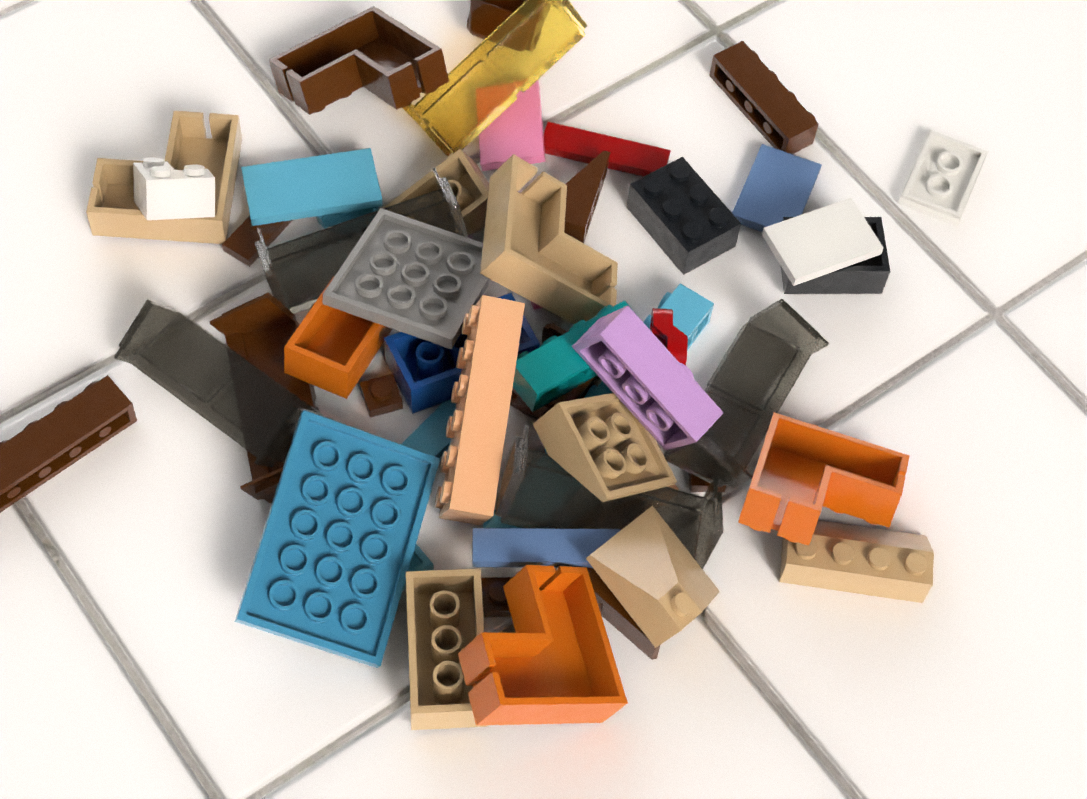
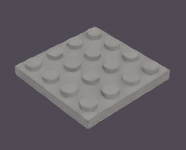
(410, 278)

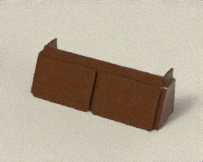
(259, 334)

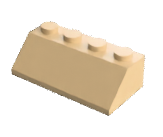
(861, 562)

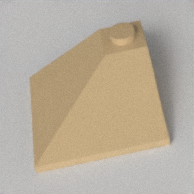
(604, 447)
(653, 576)

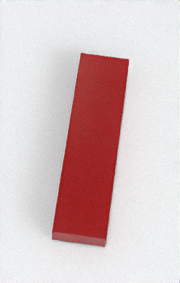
(587, 145)

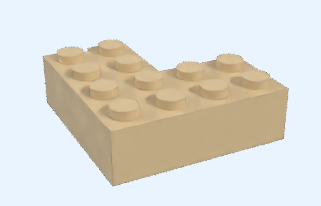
(111, 200)
(532, 253)

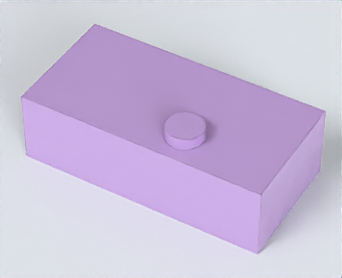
(648, 379)

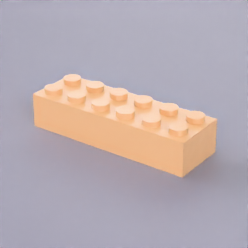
(481, 410)

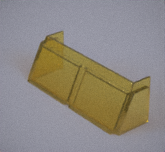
(496, 71)

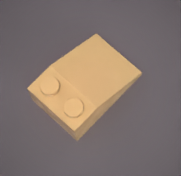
(466, 183)

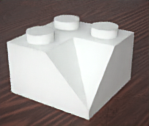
(172, 193)

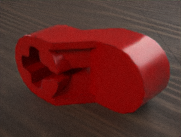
(670, 336)

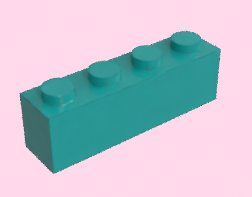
(555, 365)

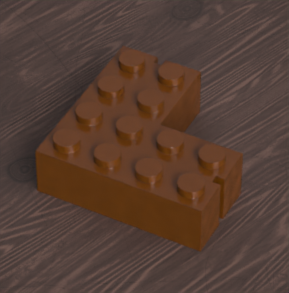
(359, 53)

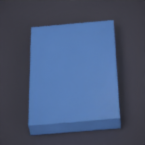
(775, 188)

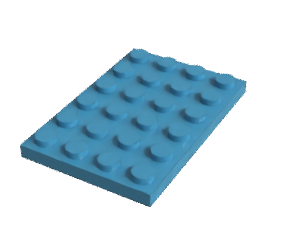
(338, 540)

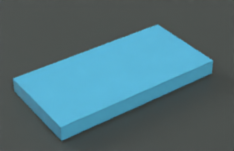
(311, 186)

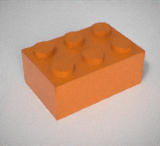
(332, 348)

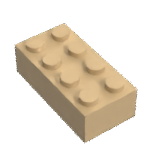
(441, 621)

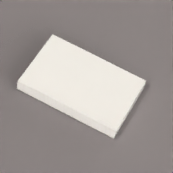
(943, 177)
(822, 241)

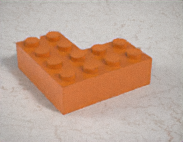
(815, 468)
(555, 663)

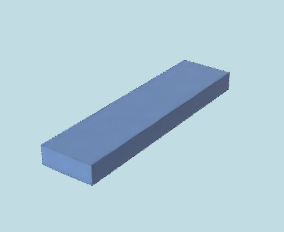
(536, 546)

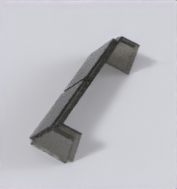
(305, 265)
(214, 381)
(748, 389)
(545, 496)

